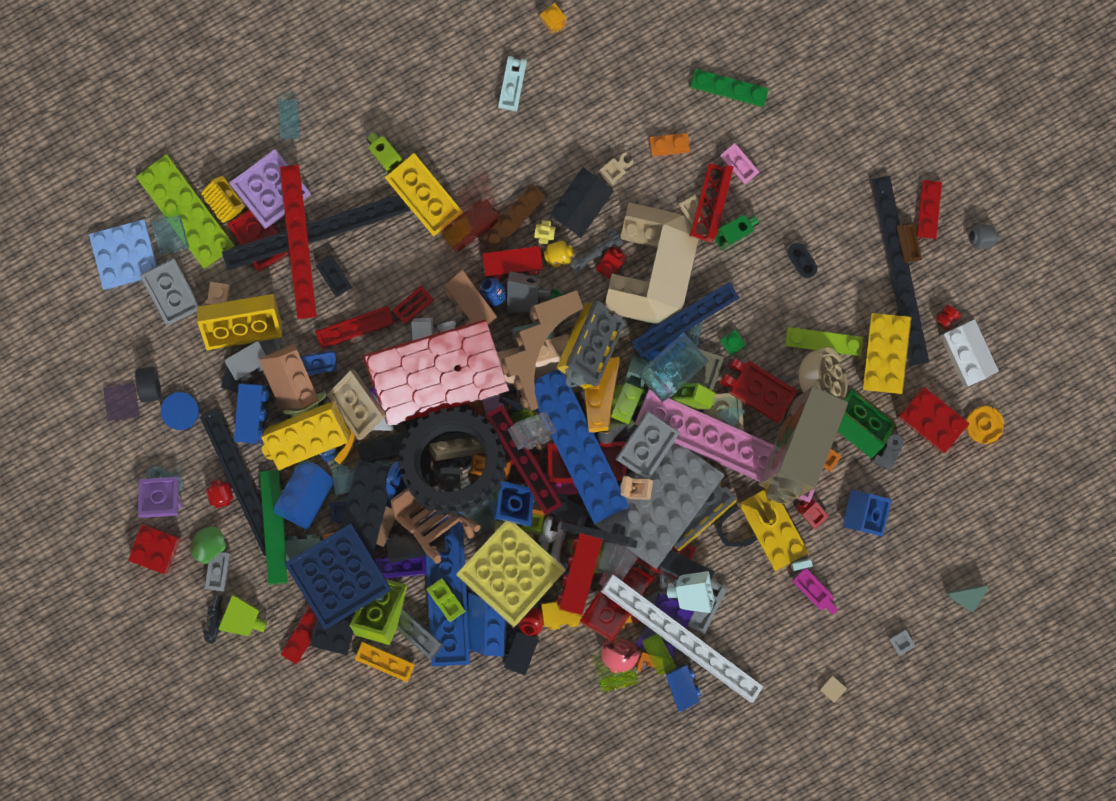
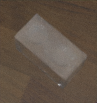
(532, 430)

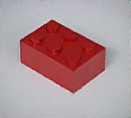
(933, 420)

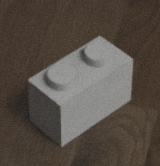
(246, 362)

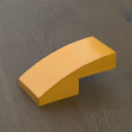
(340, 458)

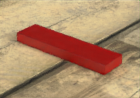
(354, 327)

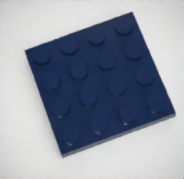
(338, 576)

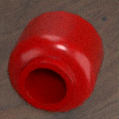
(219, 494)
(532, 622)

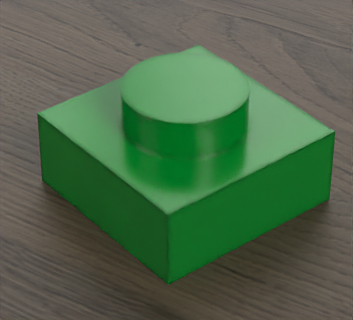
(733, 343)

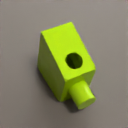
(383, 152)
(241, 618)

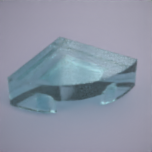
(731, 415)

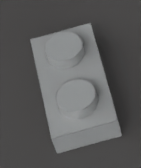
(218, 572)

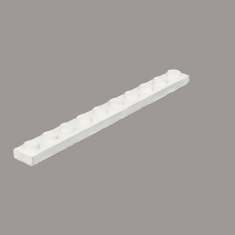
(681, 638)

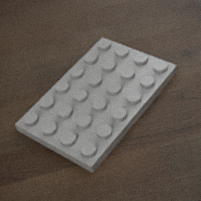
(677, 494)

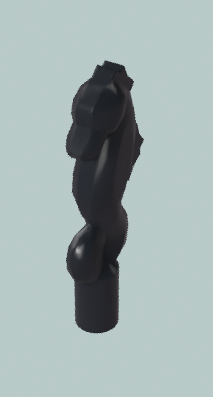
(215, 613)

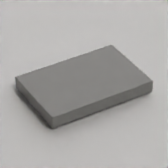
(170, 291)
(647, 445)

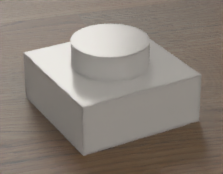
(902, 642)

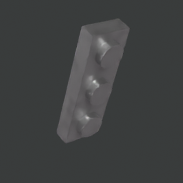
(418, 634)

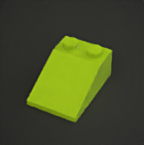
(380, 618)

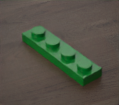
(729, 88)

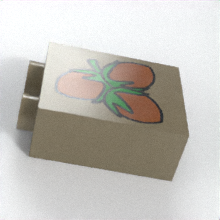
(802, 445)

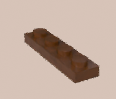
(513, 218)

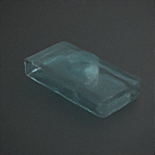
(289, 119)

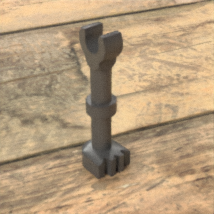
(579, 263)

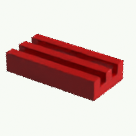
(418, 310)

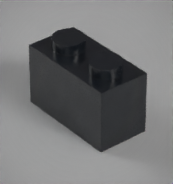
(520, 653)

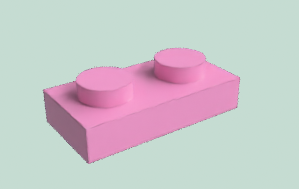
(742, 165)

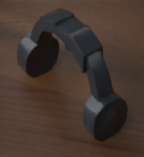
(730, 511)

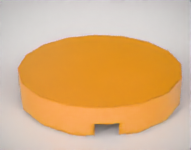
(985, 424)

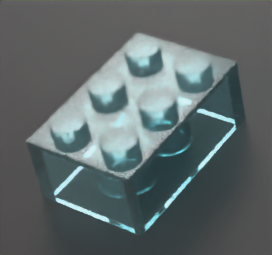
(673, 367)

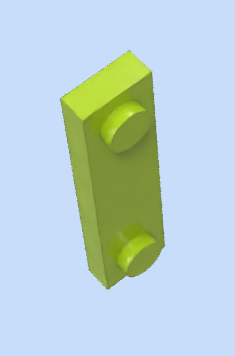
(818, 340)

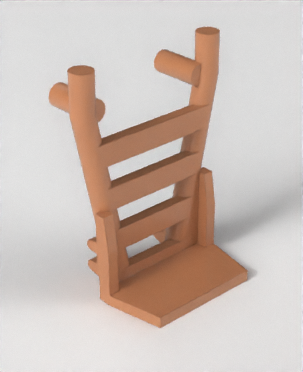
(405, 505)

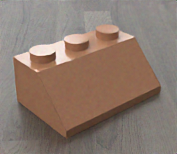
(469, 299)
(288, 379)

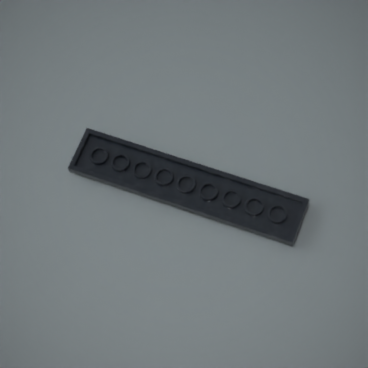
(365, 511)

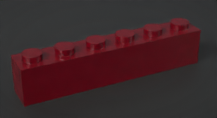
(524, 462)

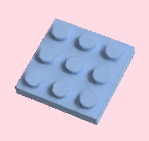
(123, 253)

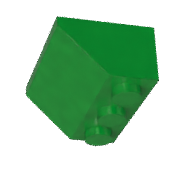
(865, 425)

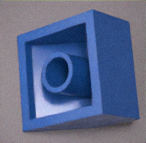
(513, 504)
(867, 513)
(682, 687)

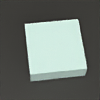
(801, 564)

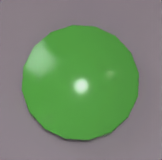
(207, 544)

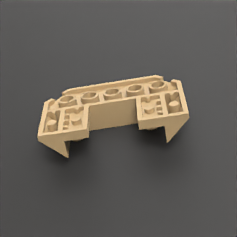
(671, 270)

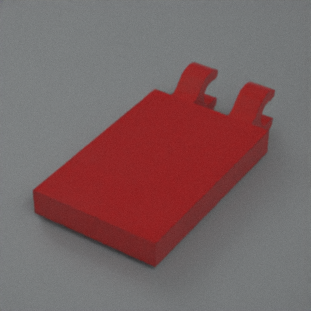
(759, 389)

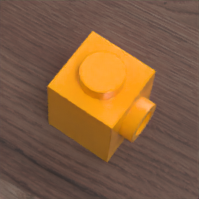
(553, 19)

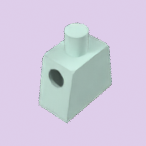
(693, 592)

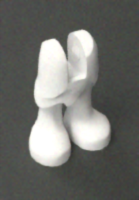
(547, 536)

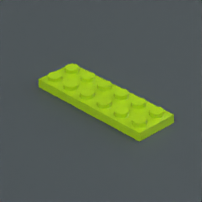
(177, 197)

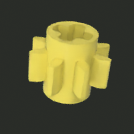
(544, 232)

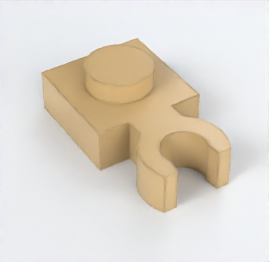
(614, 170)

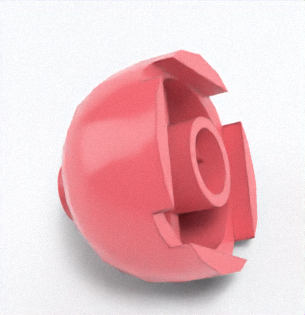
(619, 655)

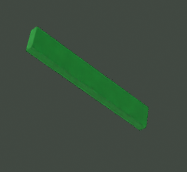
(273, 528)

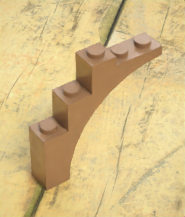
(523, 364)

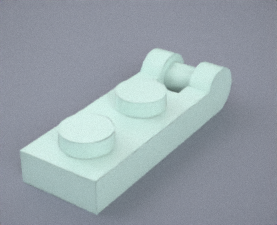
(512, 84)

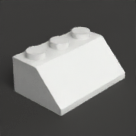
(969, 353)

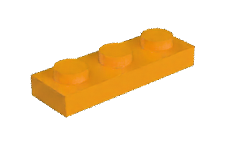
(384, 661)

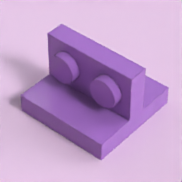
(159, 497)

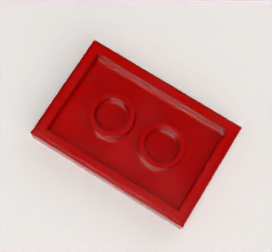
(249, 229)

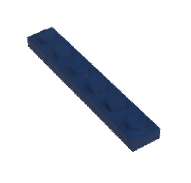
(685, 320)

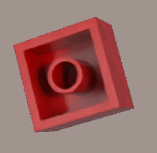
(154, 548)

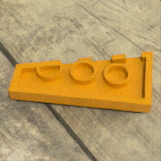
(600, 398)

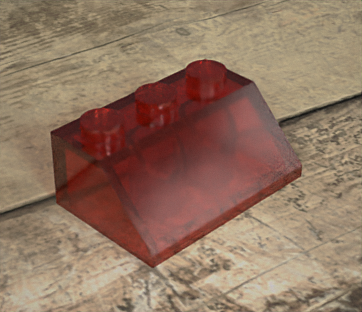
(470, 225)

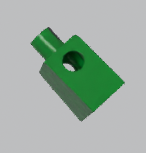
(735, 231)

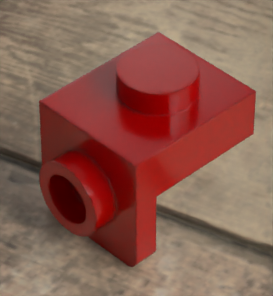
(611, 262)

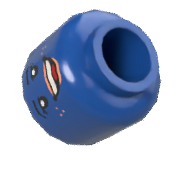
(493, 291)

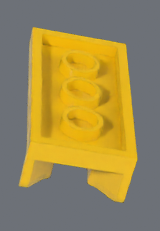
(423, 194)
(773, 529)

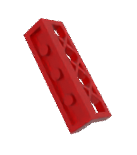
(718, 205)

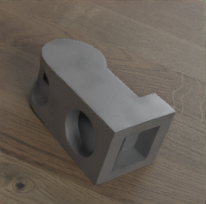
(616, 429)
(889, 453)

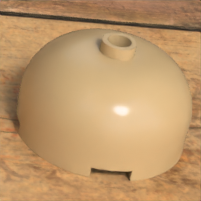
(820, 369)

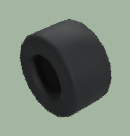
(148, 384)

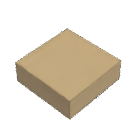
(833, 689)

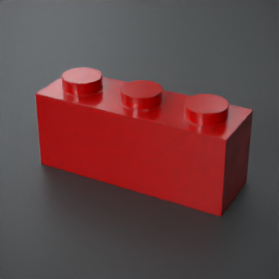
(517, 260)

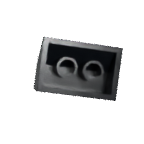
(581, 202)
(407, 547)

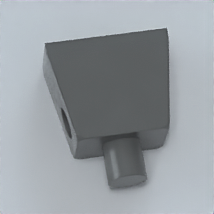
(524, 292)

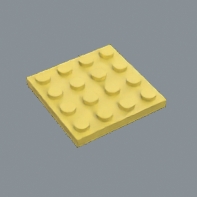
(511, 572)

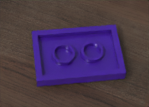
(671, 608)

